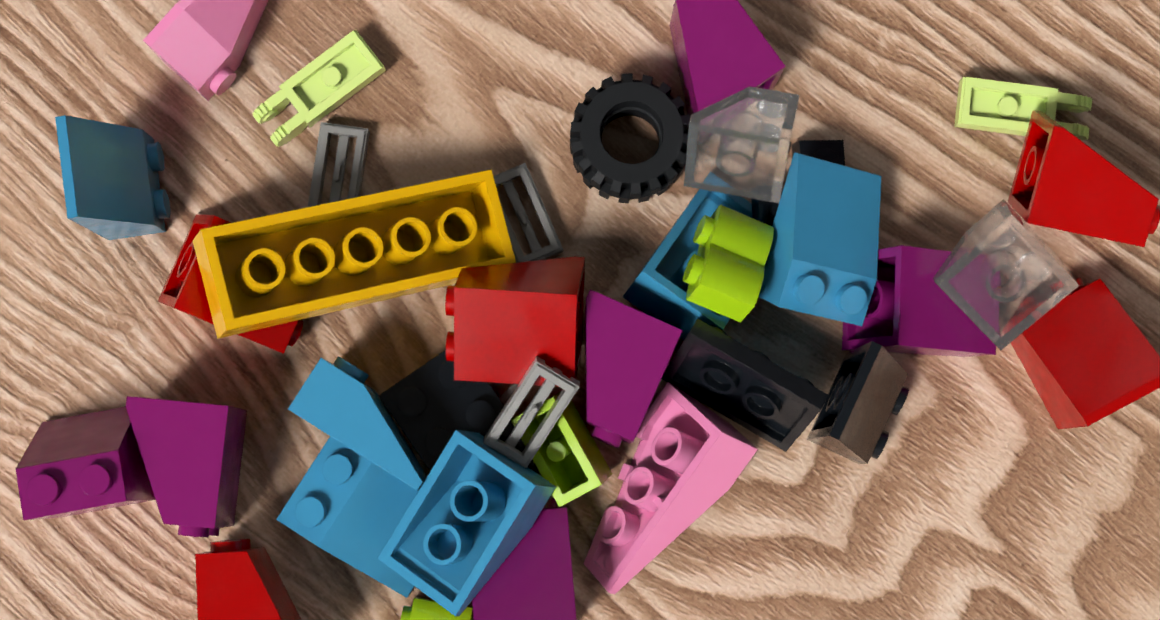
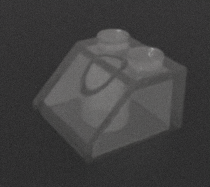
(742, 144)
(1004, 275)

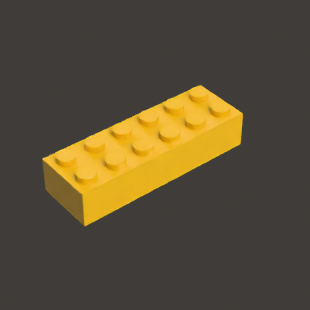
(350, 252)

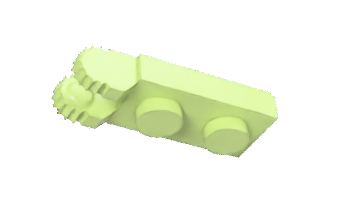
(321, 86)
(1009, 106)

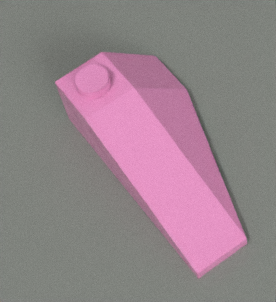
(206, 40)
(676, 474)

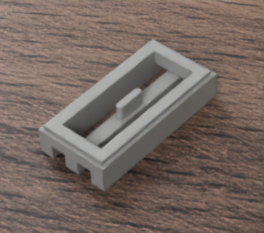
(321, 158)
(537, 252)
(553, 377)

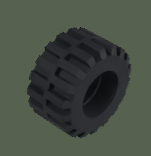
(636, 99)

